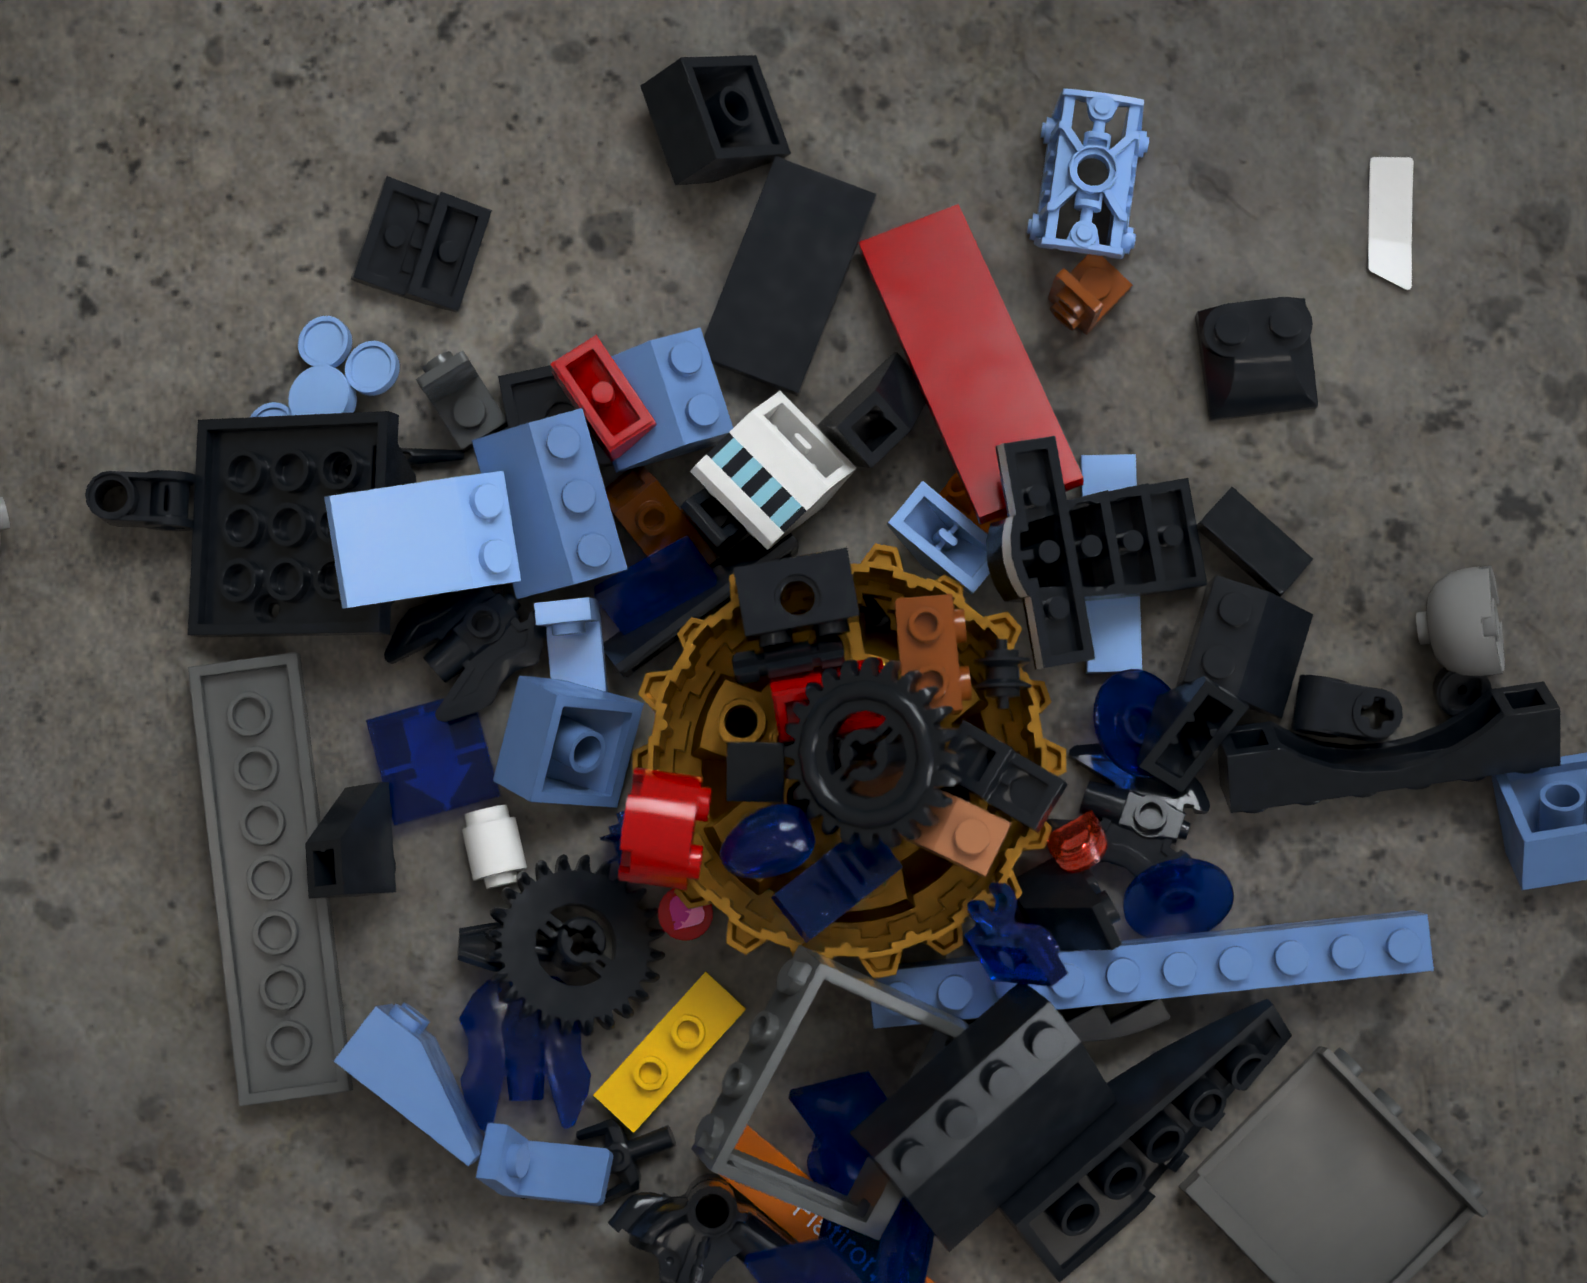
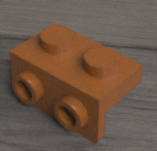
(928, 643)

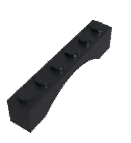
(1496, 735)

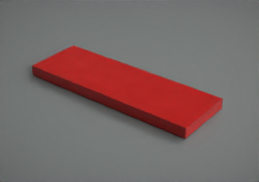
(963, 351)

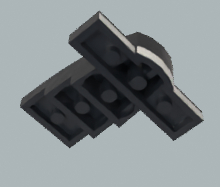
(1084, 548)

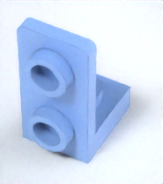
(574, 640)

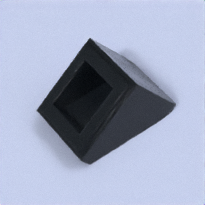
(755, 772)

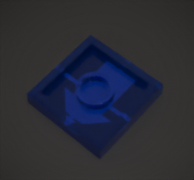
(432, 762)

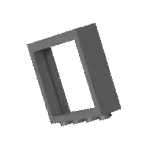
(872, 1196)

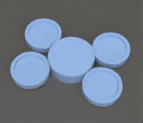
(323, 388)

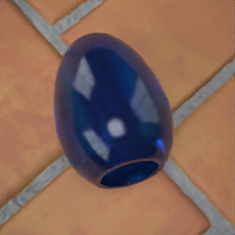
(768, 842)

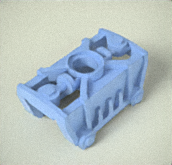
(1062, 182)

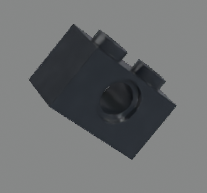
(822, 573)

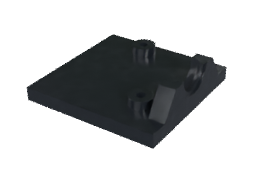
(266, 526)

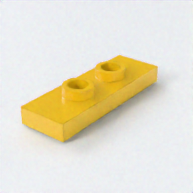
(669, 1052)

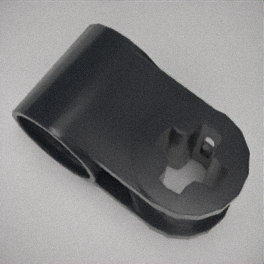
(153, 502)
(1334, 709)

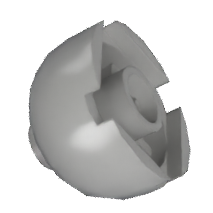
(1464, 623)

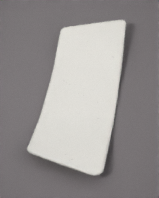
(1391, 219)

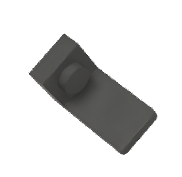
(461, 398)

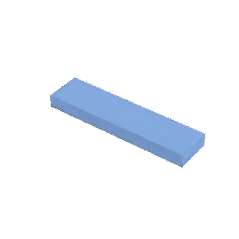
(1117, 621)

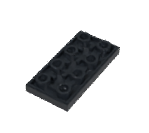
(787, 275)

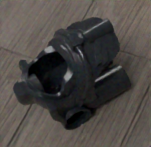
(693, 1244)

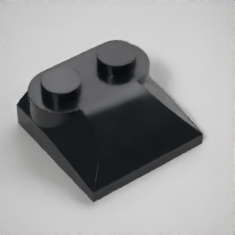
(1257, 357)

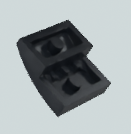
(421, 245)

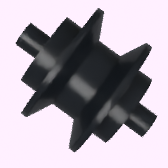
(1002, 674)

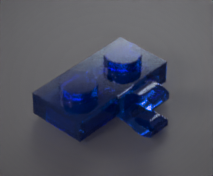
(1010, 949)

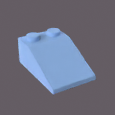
(422, 539)

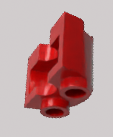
(661, 828)

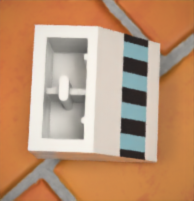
(773, 470)

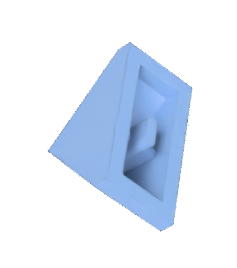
(942, 538)

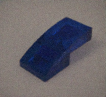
(834, 886)

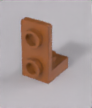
(1087, 293)

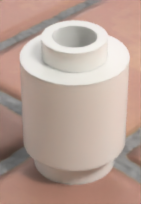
(493, 846)

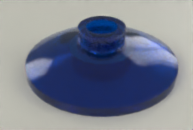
(1123, 703)
(1178, 898)

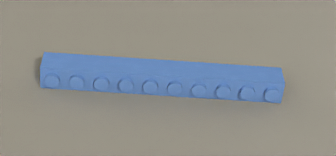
(1185, 965)

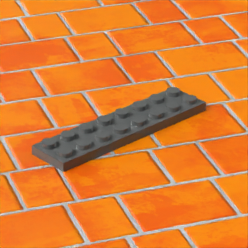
(271, 935)

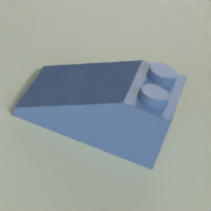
(411, 1074)

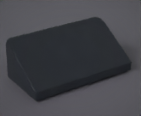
(1254, 543)

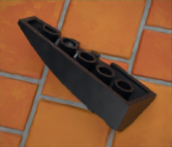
(1159, 1108)

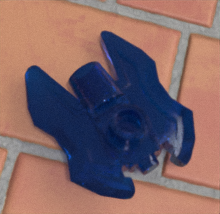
(516, 1048)

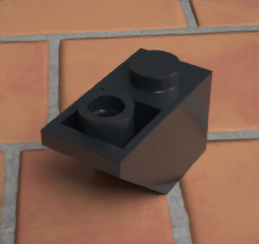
(876, 413)
(353, 846)
(1069, 907)

